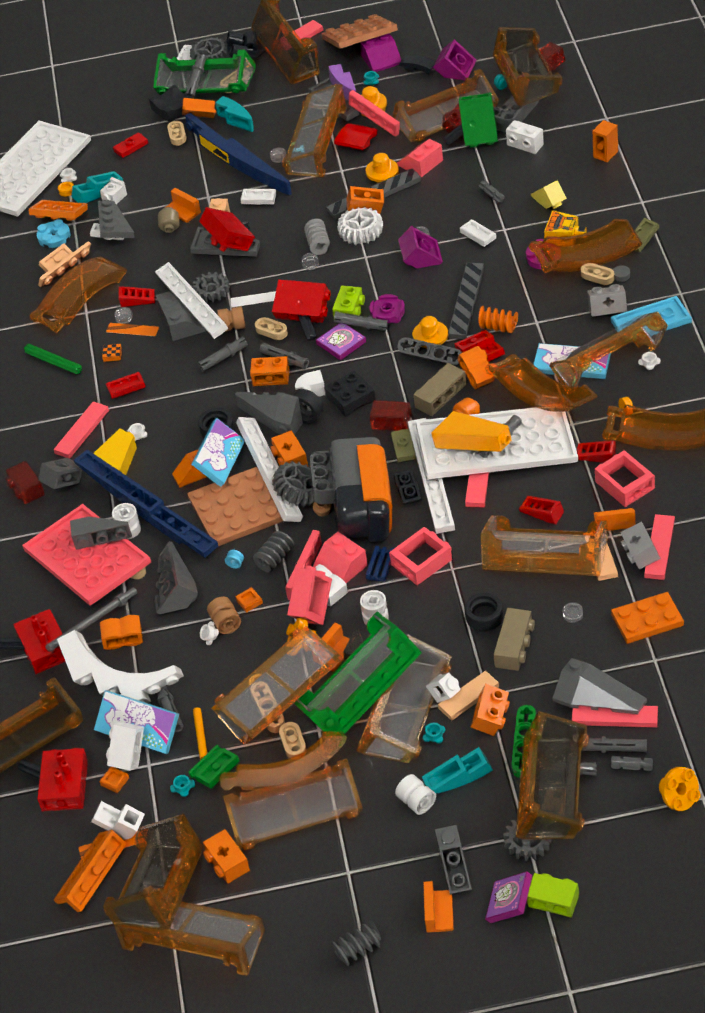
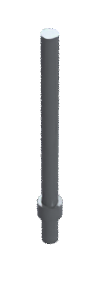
(119, 600)

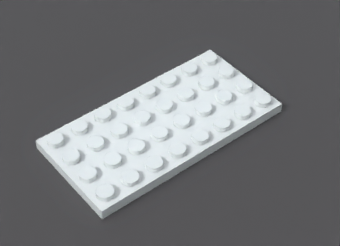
(35, 163)
(539, 441)

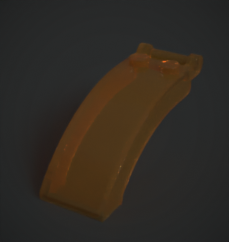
(595, 247)
(75, 290)
(536, 388)
(656, 429)
(286, 770)

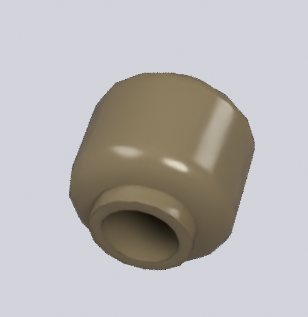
(168, 219)

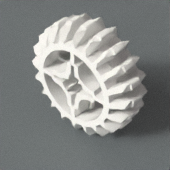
(360, 225)

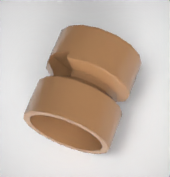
(233, 318)
(224, 615)

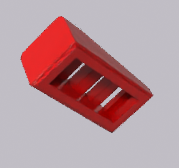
(131, 296)
(605, 449)
(551, 515)

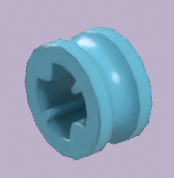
(234, 559)

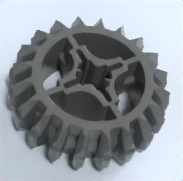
(211, 47)
(293, 483)

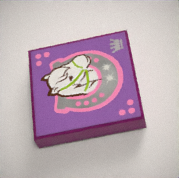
(341, 340)
(508, 897)

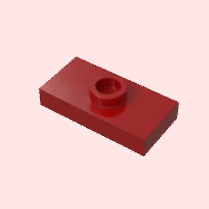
(130, 145)
(125, 385)

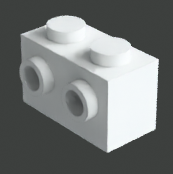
(524, 136)
(125, 746)

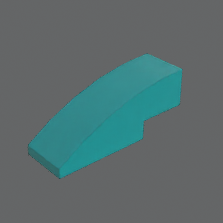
(234, 113)
(91, 189)
(458, 771)

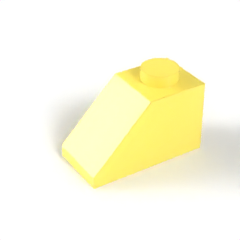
(550, 195)

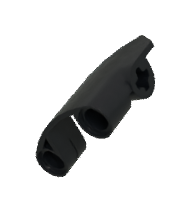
(248, 42)

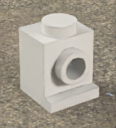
(114, 190)
(448, 685)

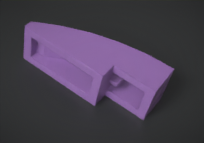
(337, 76)

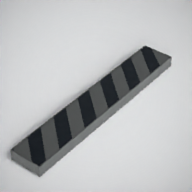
(389, 187)
(466, 301)

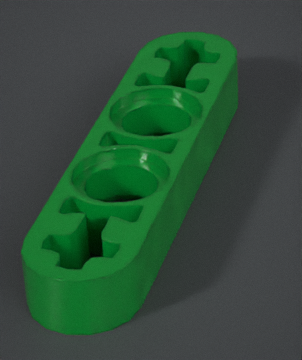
(518, 738)

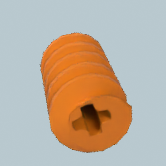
(497, 321)

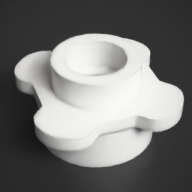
(68, 175)
(649, 360)
(138, 431)
(209, 633)

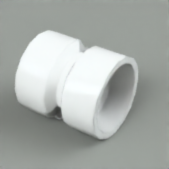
(127, 513)
(371, 603)
(415, 794)

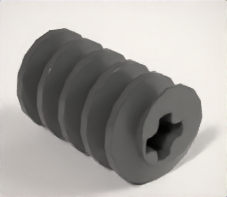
(273, 551)
(357, 942)

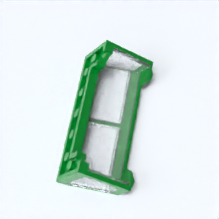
(218, 76)
(361, 677)

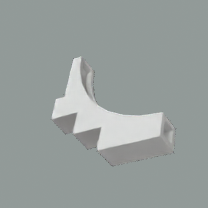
(85, 667)

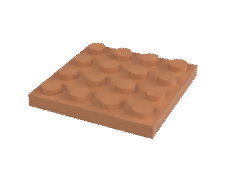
(359, 31)
(236, 507)

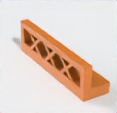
(91, 870)

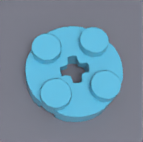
(56, 227)

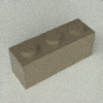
(439, 389)
(513, 639)

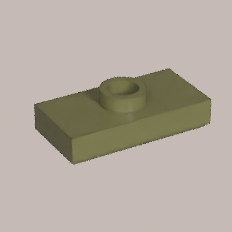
(645, 232)
(403, 445)

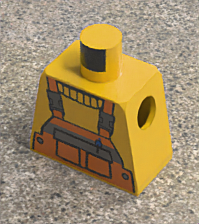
(563, 225)

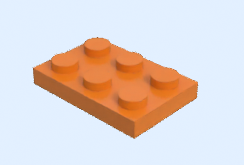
(58, 209)
(647, 617)

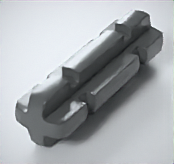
(491, 191)
(632, 763)

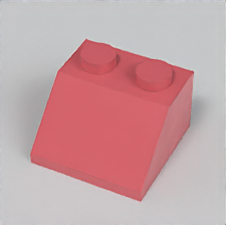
(423, 157)
(342, 557)

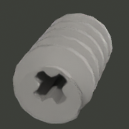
(317, 236)

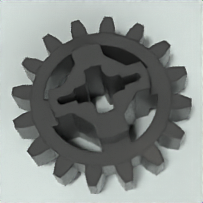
(211, 286)
(524, 847)

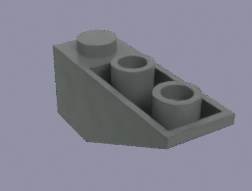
(97, 531)
(452, 859)

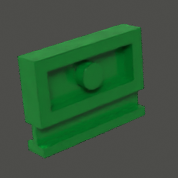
(213, 765)

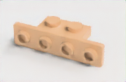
(59, 260)

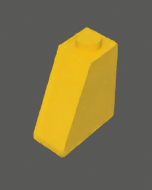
(118, 450)

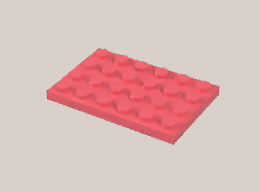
(88, 570)

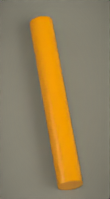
(200, 732)

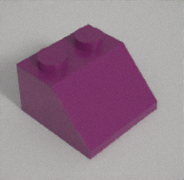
(380, 52)
(454, 62)
(419, 249)

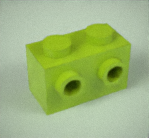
(349, 300)
(553, 894)

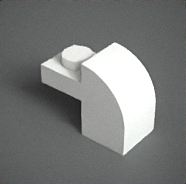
(311, 381)
(122, 822)

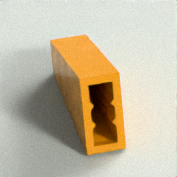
(470, 433)

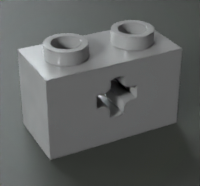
(615, 304)
(640, 546)

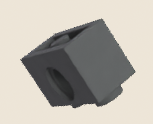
(60, 473)

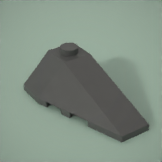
(177, 317)
(277, 411)
(175, 582)
(588, 686)

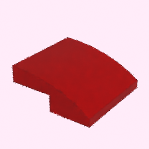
(355, 136)
(485, 341)

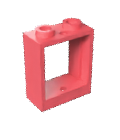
(634, 490)
(416, 573)
(309, 595)

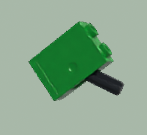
(477, 121)

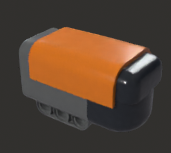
(357, 483)

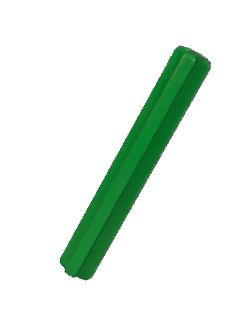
(53, 358)

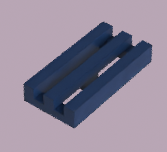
(376, 552)

